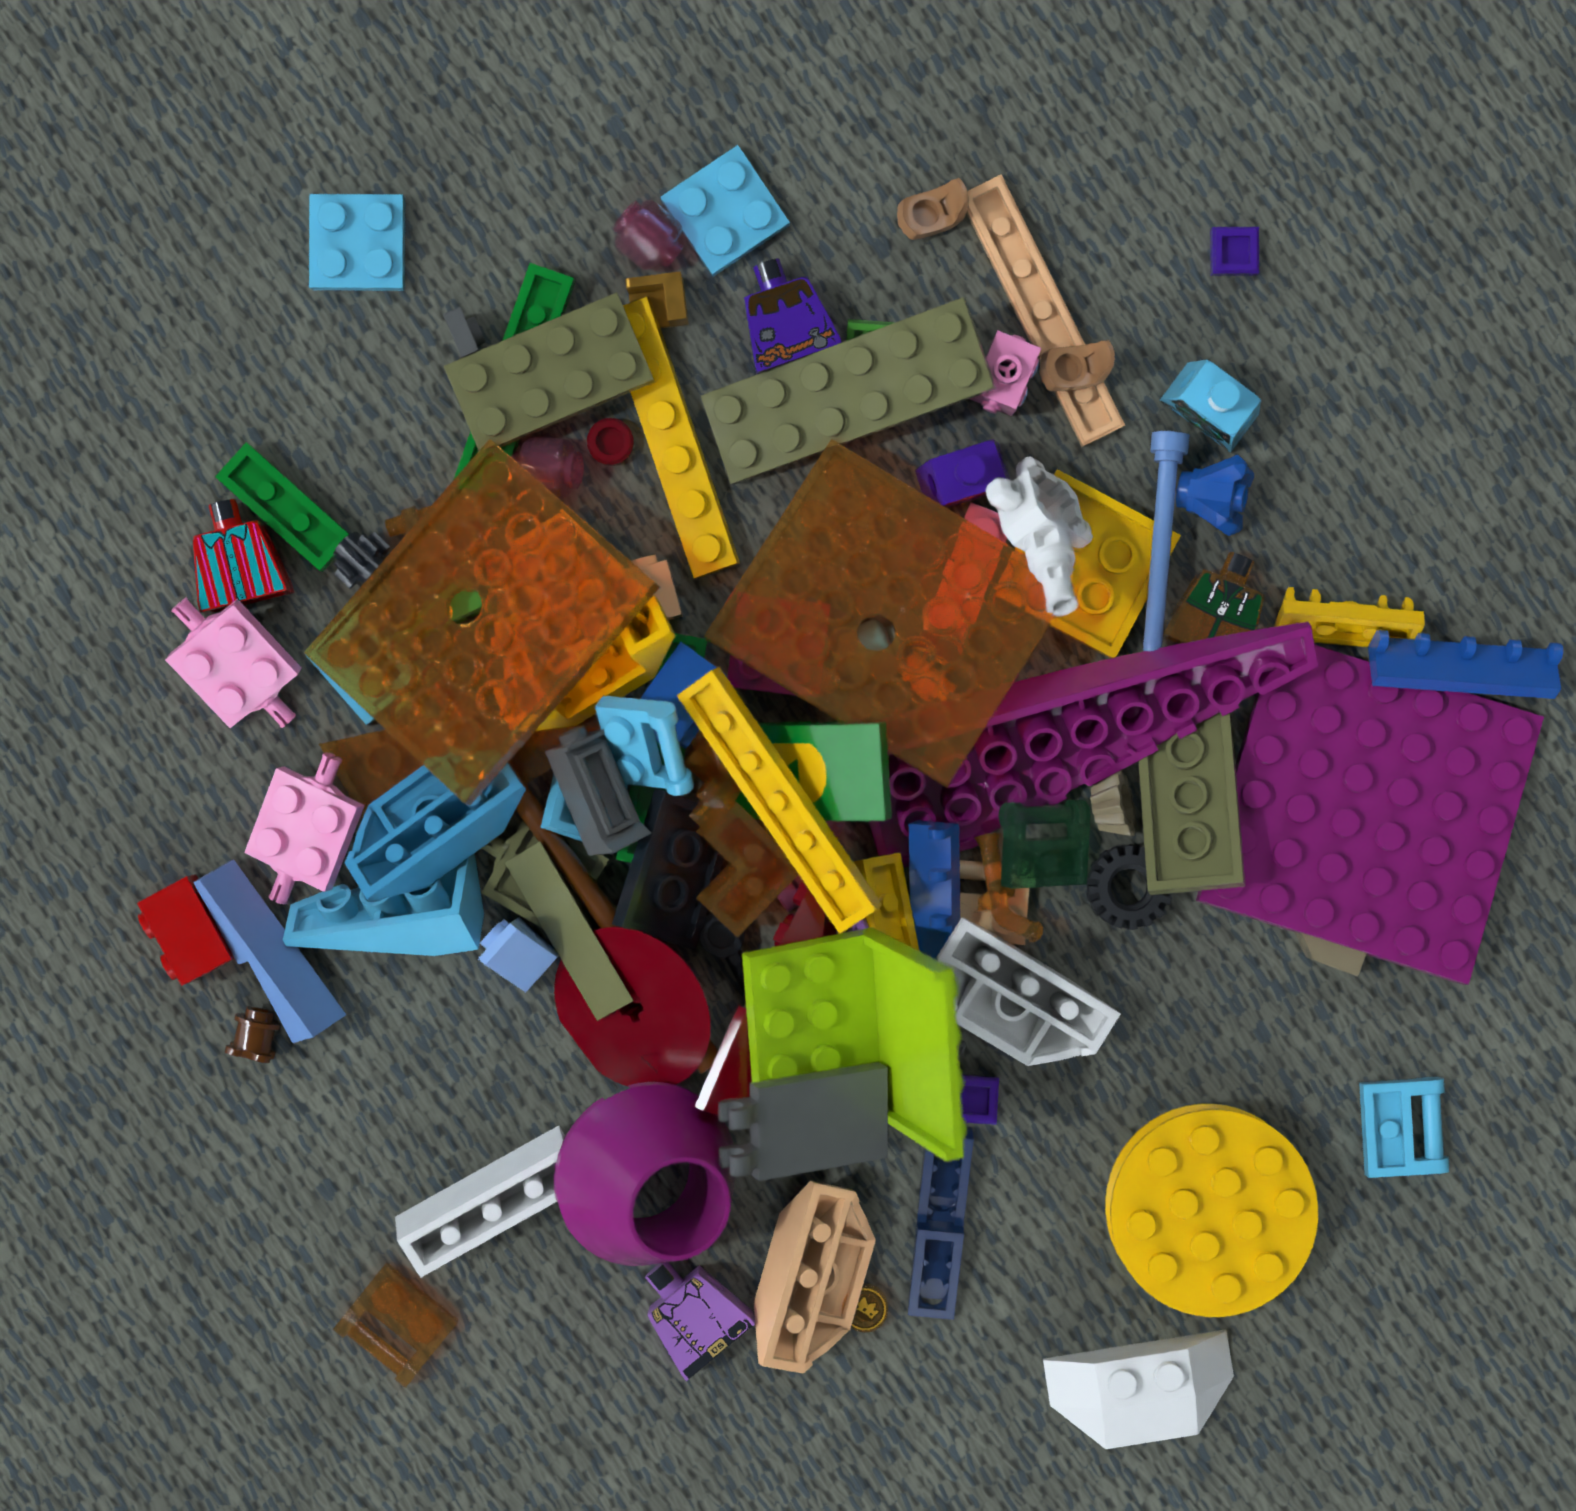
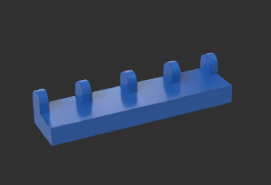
(1465, 666)
(934, 882)

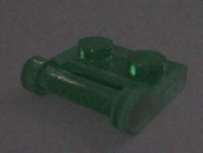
(1044, 859)

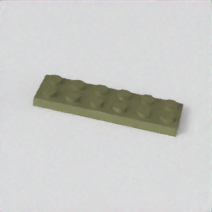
(848, 391)

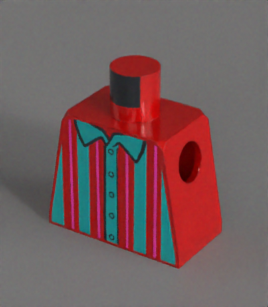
(236, 562)

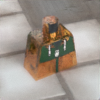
(1216, 604)

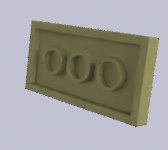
(549, 373)
(1192, 811)

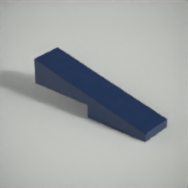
(939, 1233)

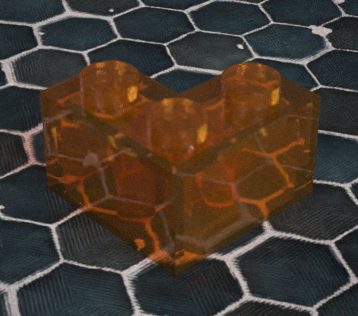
(754, 871)

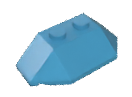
(426, 831)

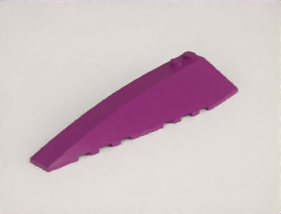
(1090, 725)

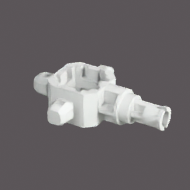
(1046, 522)

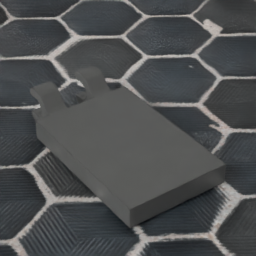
(809, 1122)

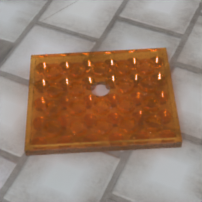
(873, 547)
(481, 688)

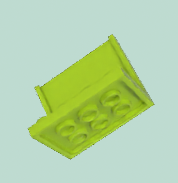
(858, 1004)

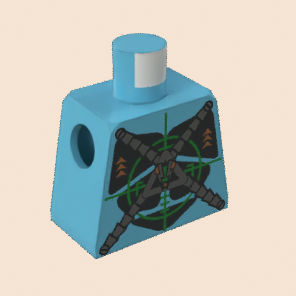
(1213, 402)

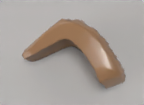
(933, 210)
(1076, 366)

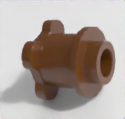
(254, 1035)

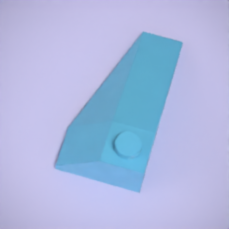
(420, 922)

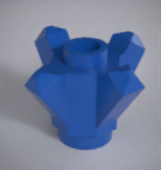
(1217, 493)

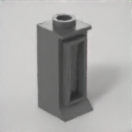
(595, 791)

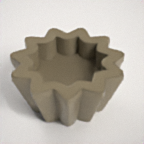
(1114, 805)

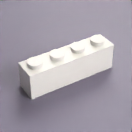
(480, 1204)

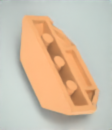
(810, 1267)

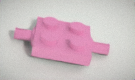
(233, 663)
(304, 828)

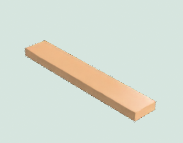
(1037, 300)

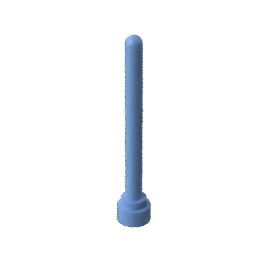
(1169, 452)

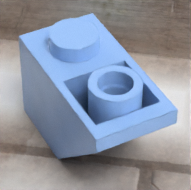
(517, 953)

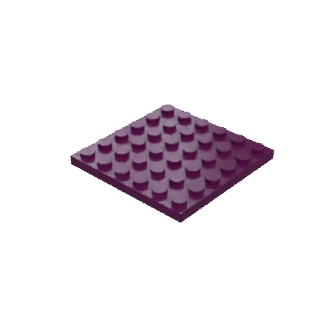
(1378, 814)

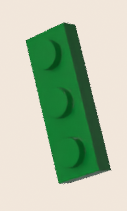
(282, 506)

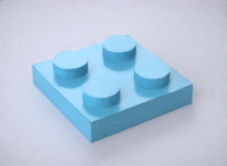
(725, 210)
(357, 242)

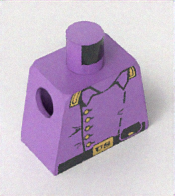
(695, 1316)

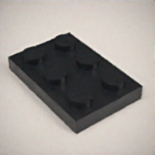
(668, 875)

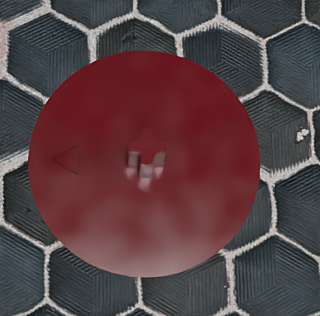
(659, 1033)

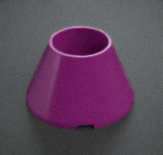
(613, 1154)

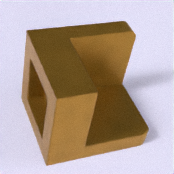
(666, 295)

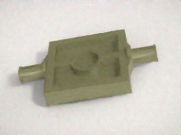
(504, 889)

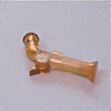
(997, 896)

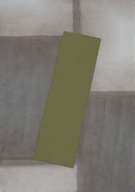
(568, 931)

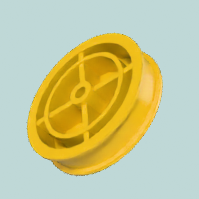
(1211, 1210)

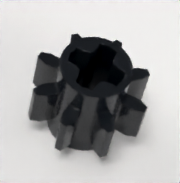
(359, 557)

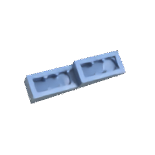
(257, 937)

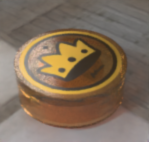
(870, 1310)

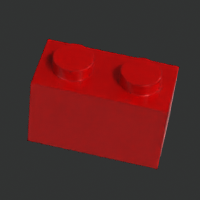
(183, 931)

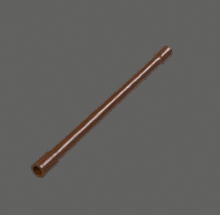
(578, 877)

